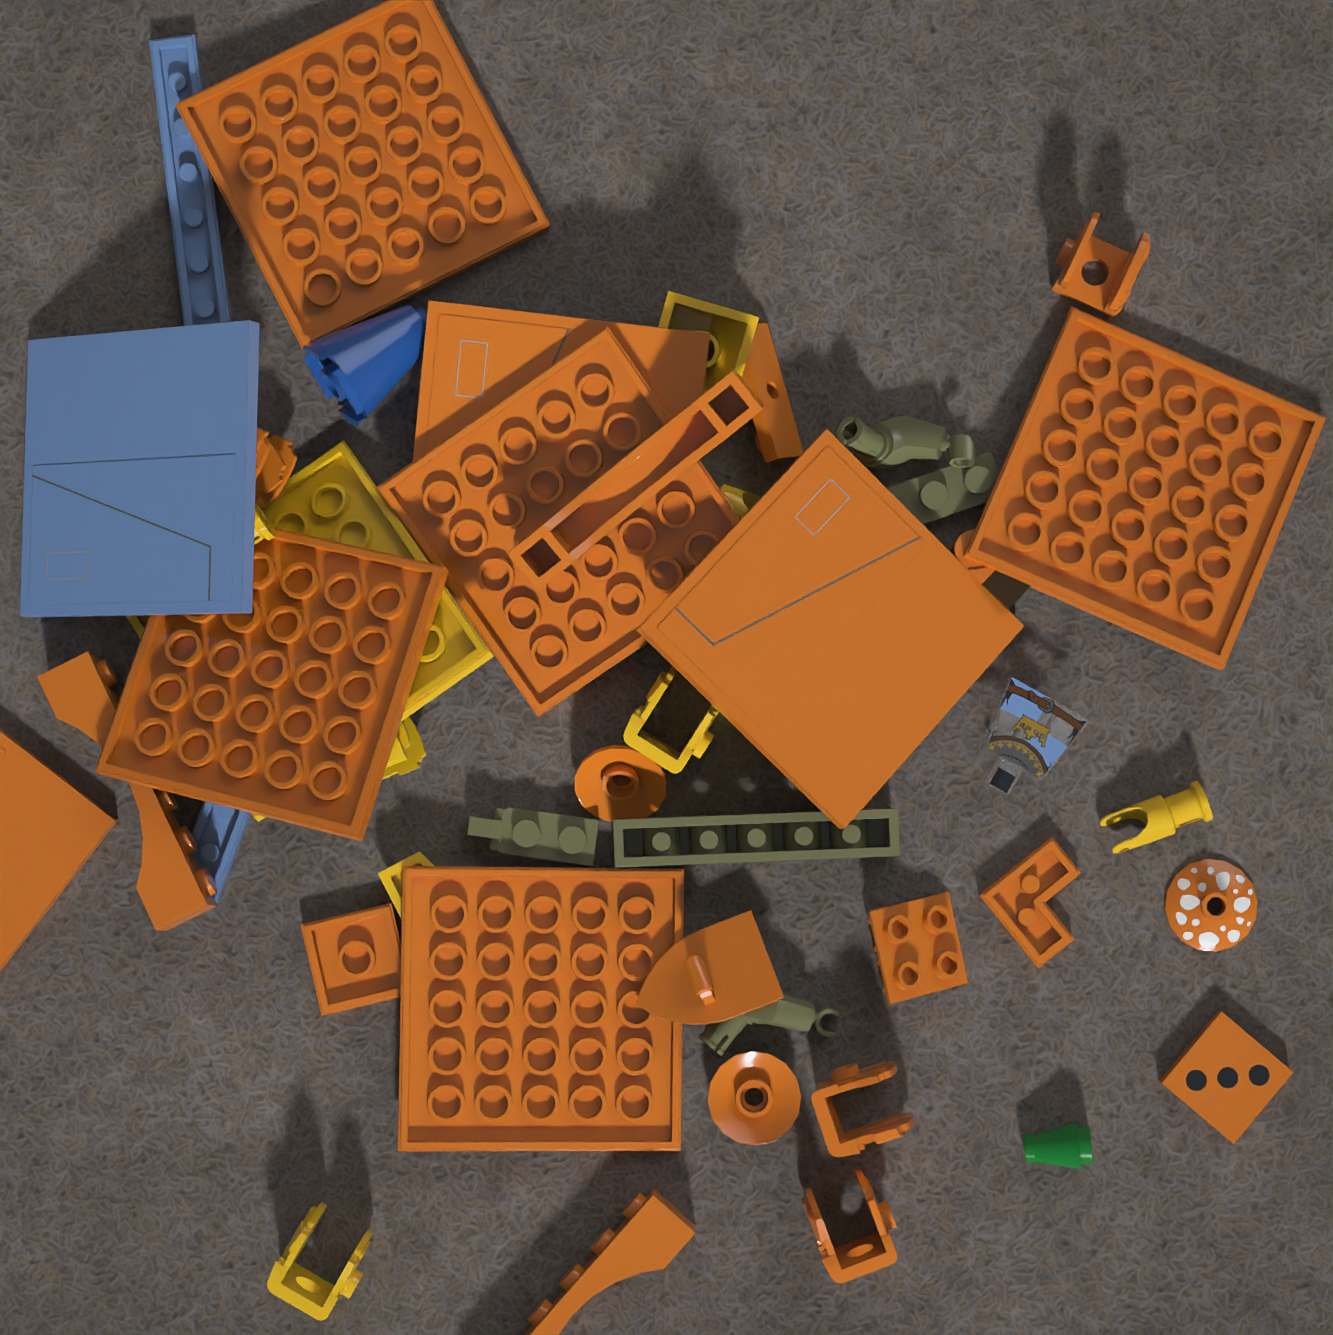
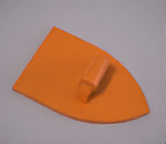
(712, 975)

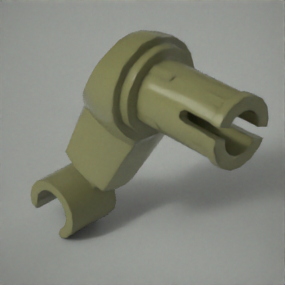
(904, 439)
(787, 1013)

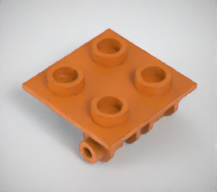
(917, 947)

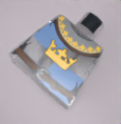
(1027, 734)

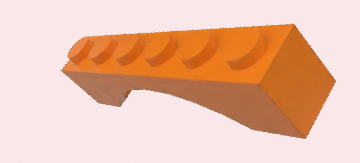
(636, 479)
(169, 876)
(642, 1243)

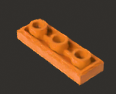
(775, 424)

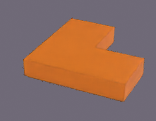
(1020, 900)

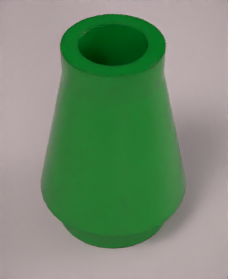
(1060, 1146)

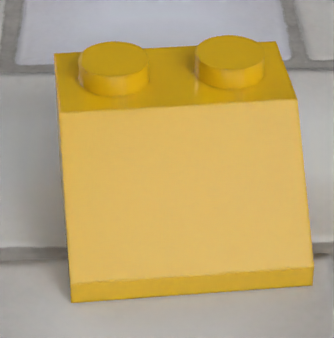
(729, 329)

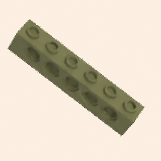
(753, 838)

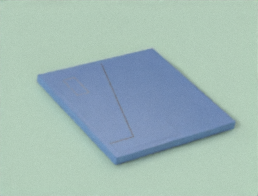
(141, 472)

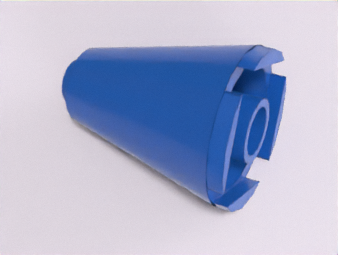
(367, 359)

